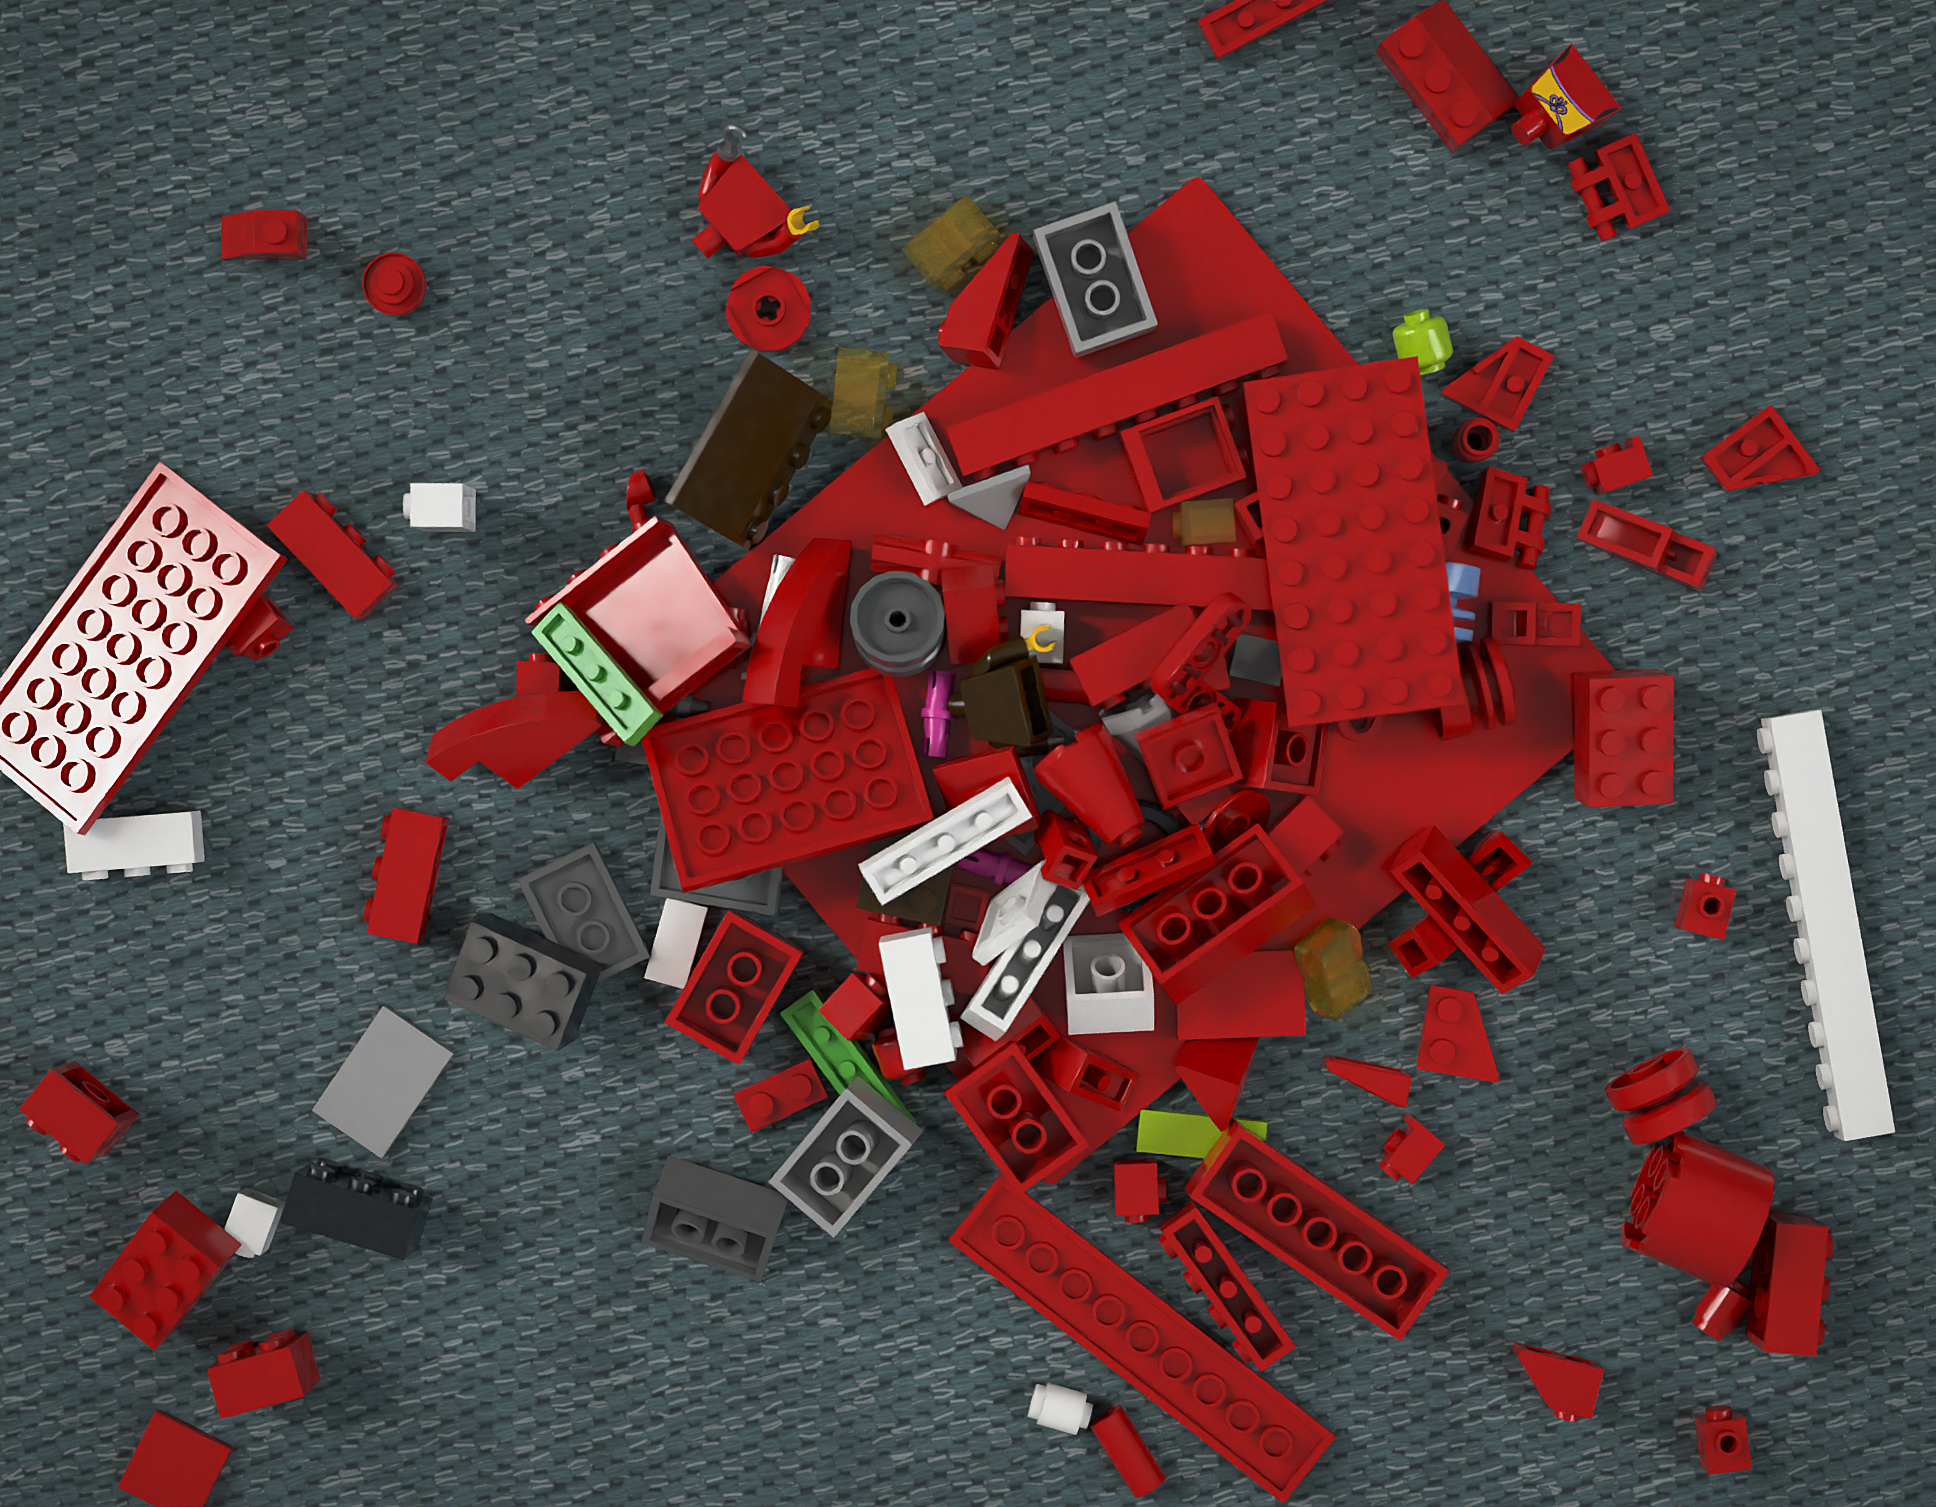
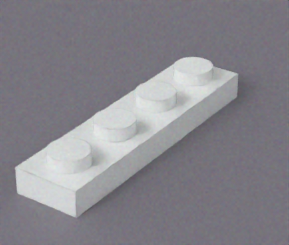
(945, 841)

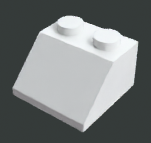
(1106, 985)

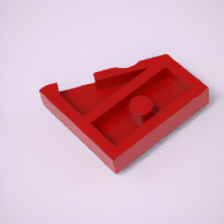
(1501, 383)
(1758, 454)
(1454, 1036)

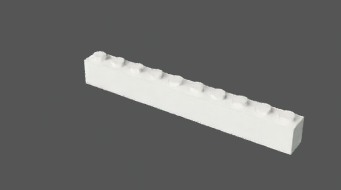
(1826, 925)

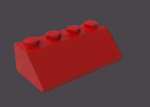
(1217, 914)

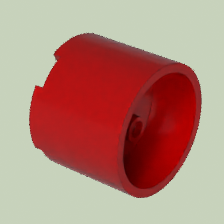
(1698, 1208)

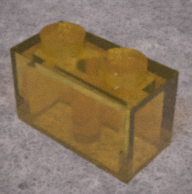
(861, 394)

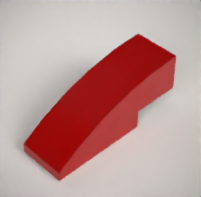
(1647, 545)

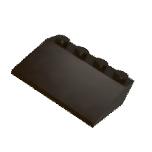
(750, 451)

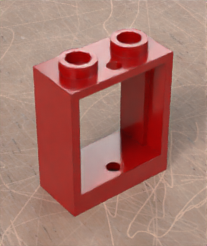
(1222, 422)

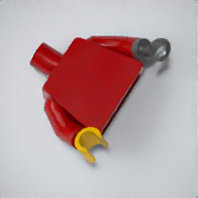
(744, 207)

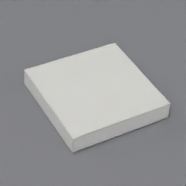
(1012, 914)

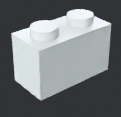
(440, 507)

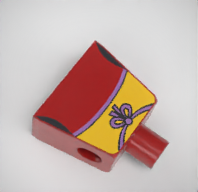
(1563, 102)

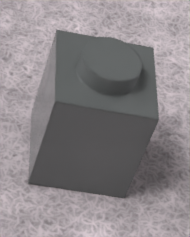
(1255, 660)

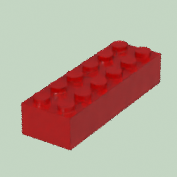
(1316, 1229)

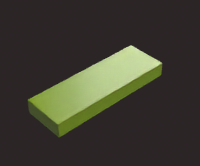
(1183, 1132)

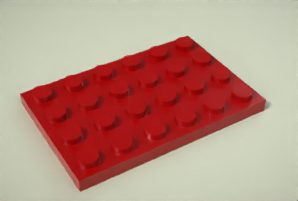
(786, 782)

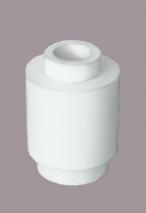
(1060, 1408)

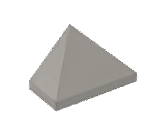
(992, 498)

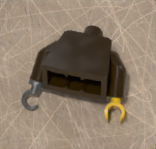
(1008, 699)

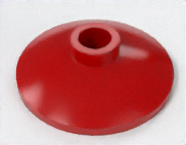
(1236, 817)

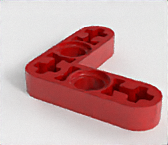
(1190, 680)

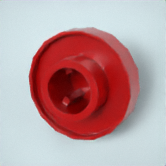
(394, 284)

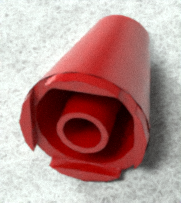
(1094, 786)

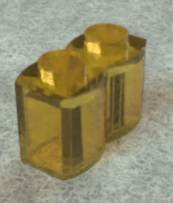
(951, 244)
(1333, 968)

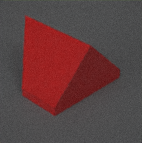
(1217, 1074)

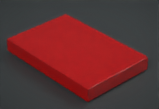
(1250, 999)

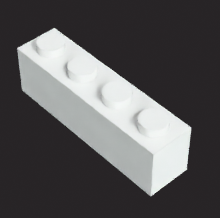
(1023, 964)

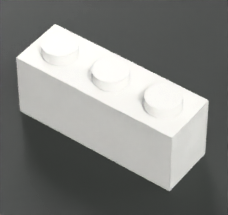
(136, 845)
(920, 997)

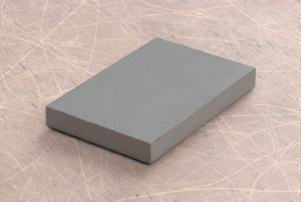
(383, 1081)

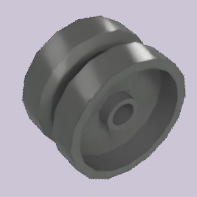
(898, 599)

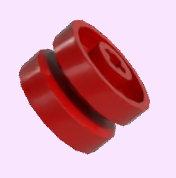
(1661, 1096)

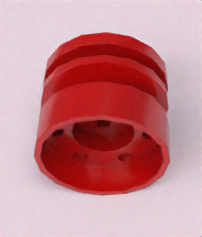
(1486, 690)

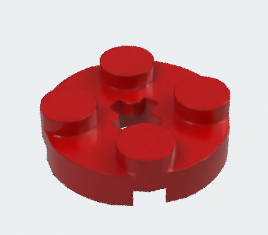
(791, 319)

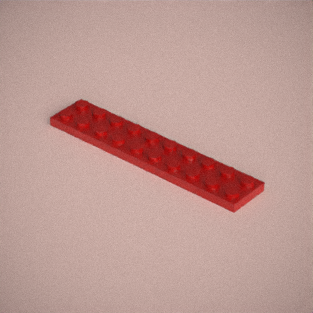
(1142, 1338)

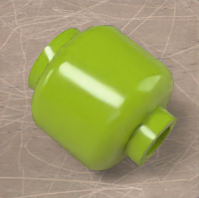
(1424, 337)

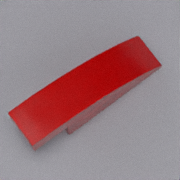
(800, 624)
(514, 735)

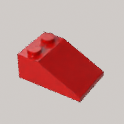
(1016, 1118)

